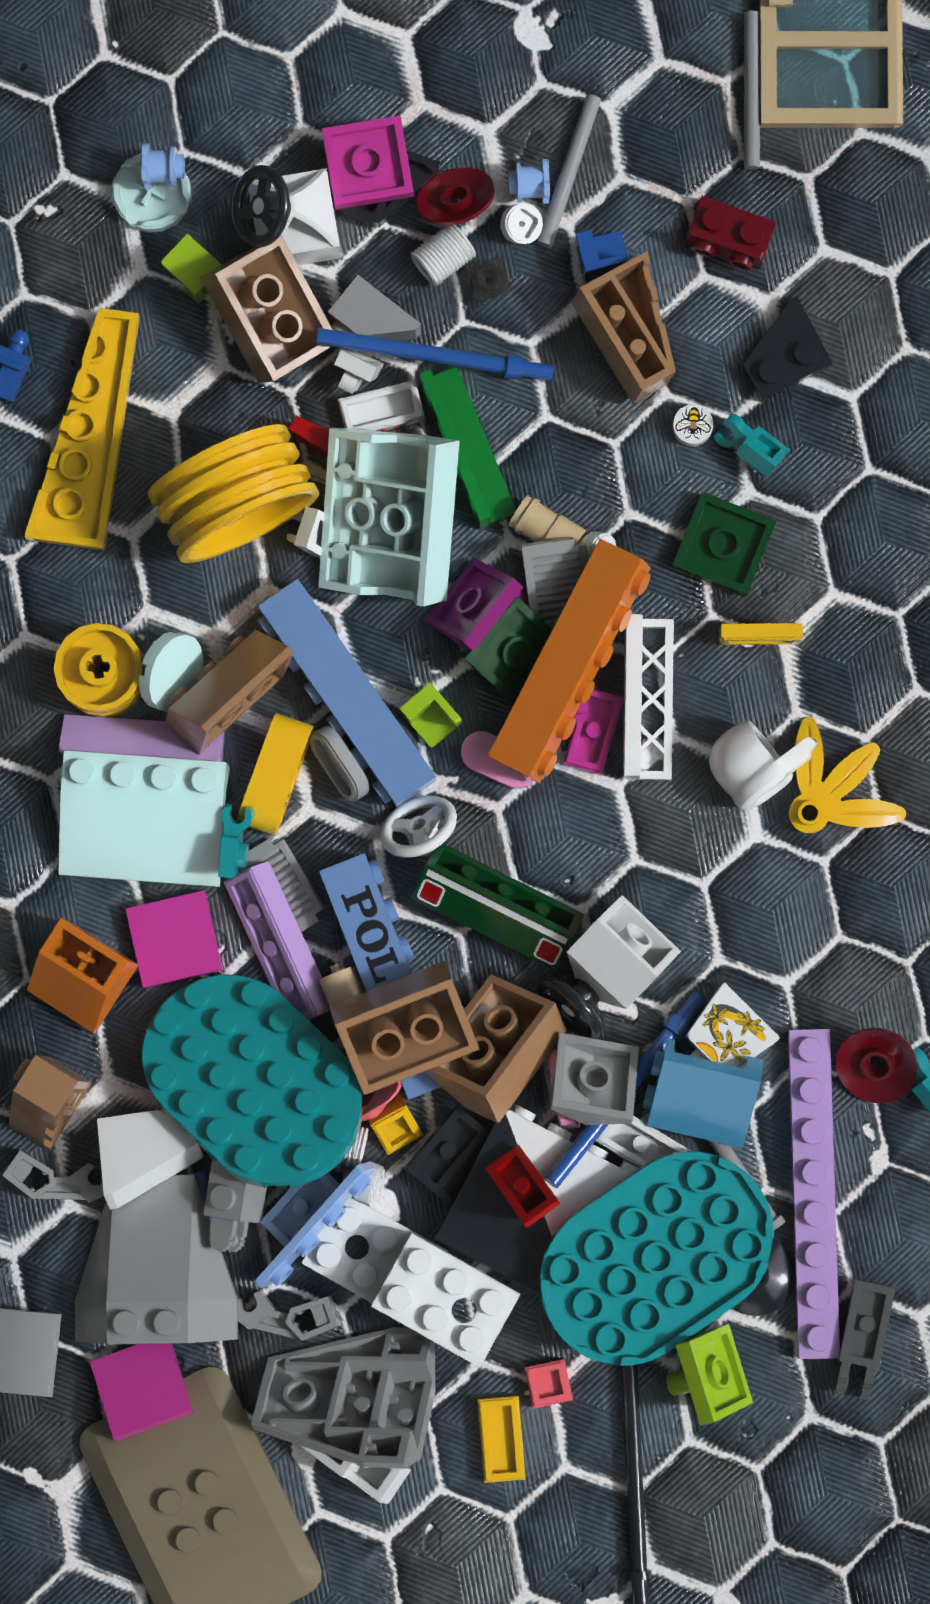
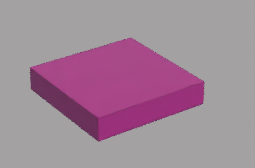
(368, 162)
(174, 939)
(141, 1388)

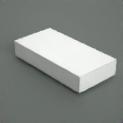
(383, 408)

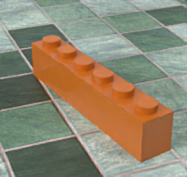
(570, 661)

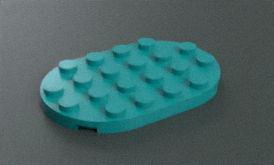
(252, 1081)
(656, 1258)

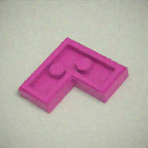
(593, 732)

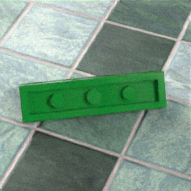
(476, 461)

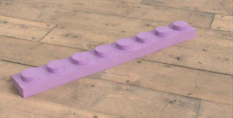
(813, 1194)

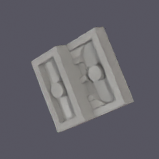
(28, 1351)

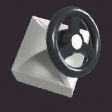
(288, 206)
(610, 965)

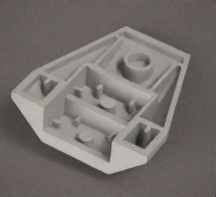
(156, 1274)
(353, 1397)

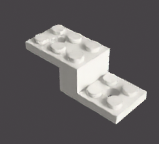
(413, 1281)

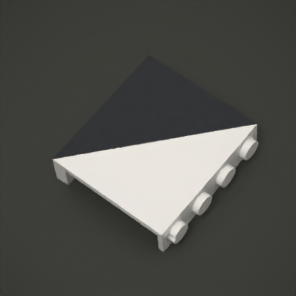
(486, 1224)

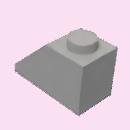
(371, 313)

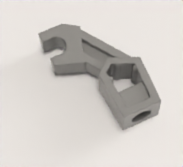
(67, 1188)
(269, 1319)

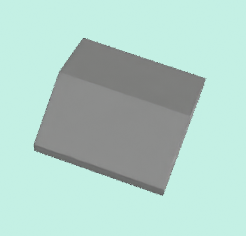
(594, 1080)

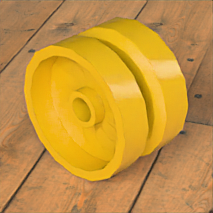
(77, 666)

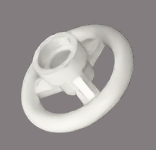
(420, 830)

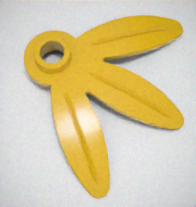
(843, 779)

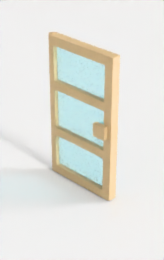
(831, 64)

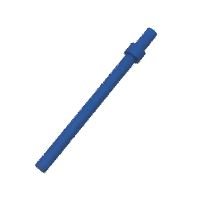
(511, 365)
(673, 1028)

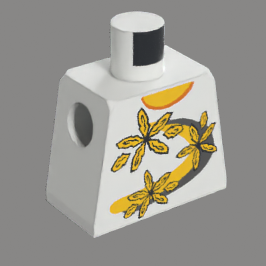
(729, 1030)

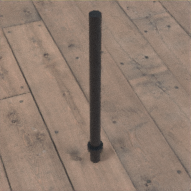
(635, 1493)

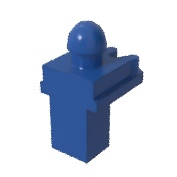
(14, 365)

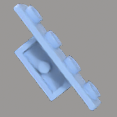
(304, 1213)

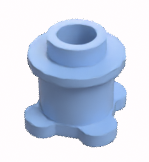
(161, 166)
(530, 182)

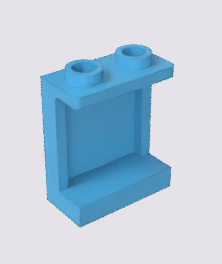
(702, 1096)

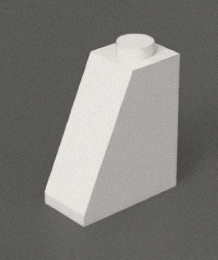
(141, 1153)

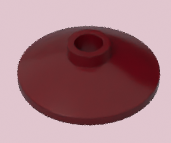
(455, 196)
(874, 1080)

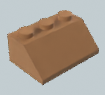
(268, 309)
(228, 688)
(403, 1027)
(513, 1040)

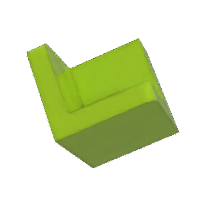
(188, 263)
(430, 715)

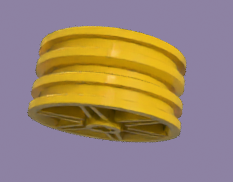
(233, 493)

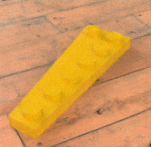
(83, 467)

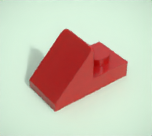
(522, 1186)

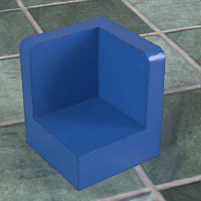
(600, 253)

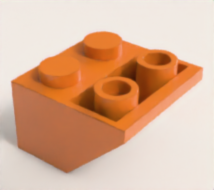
(79, 974)

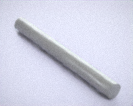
(751, 90)
(569, 171)

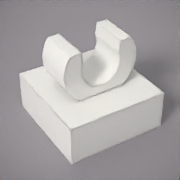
(357, 367)
(309, 532)

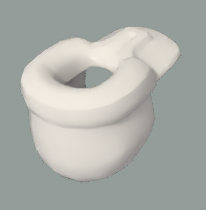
(751, 767)

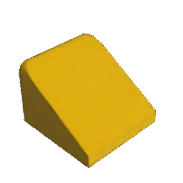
(395, 1125)

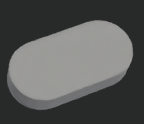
(339, 763)

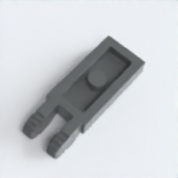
(864, 1334)

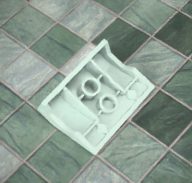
(388, 514)
(141, 818)

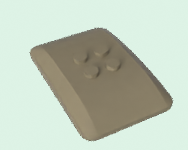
(203, 1504)

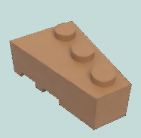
(627, 326)
(45, 1099)

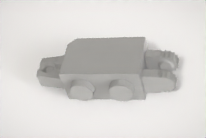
(232, 1207)

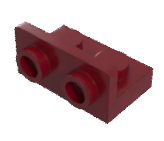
(730, 234)

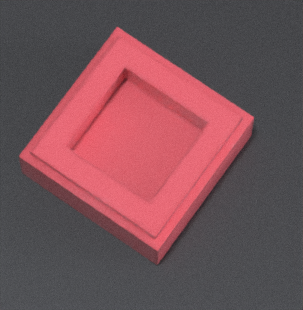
(548, 1383)

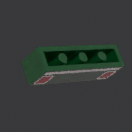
(497, 906)

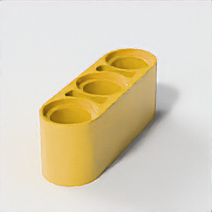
(276, 772)

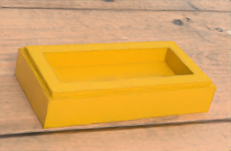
(761, 634)
(501, 1439)

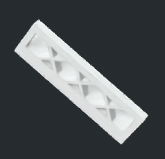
(633, 698)

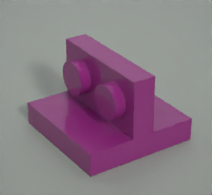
(474, 604)

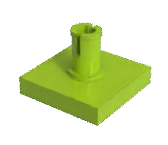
(711, 1375)

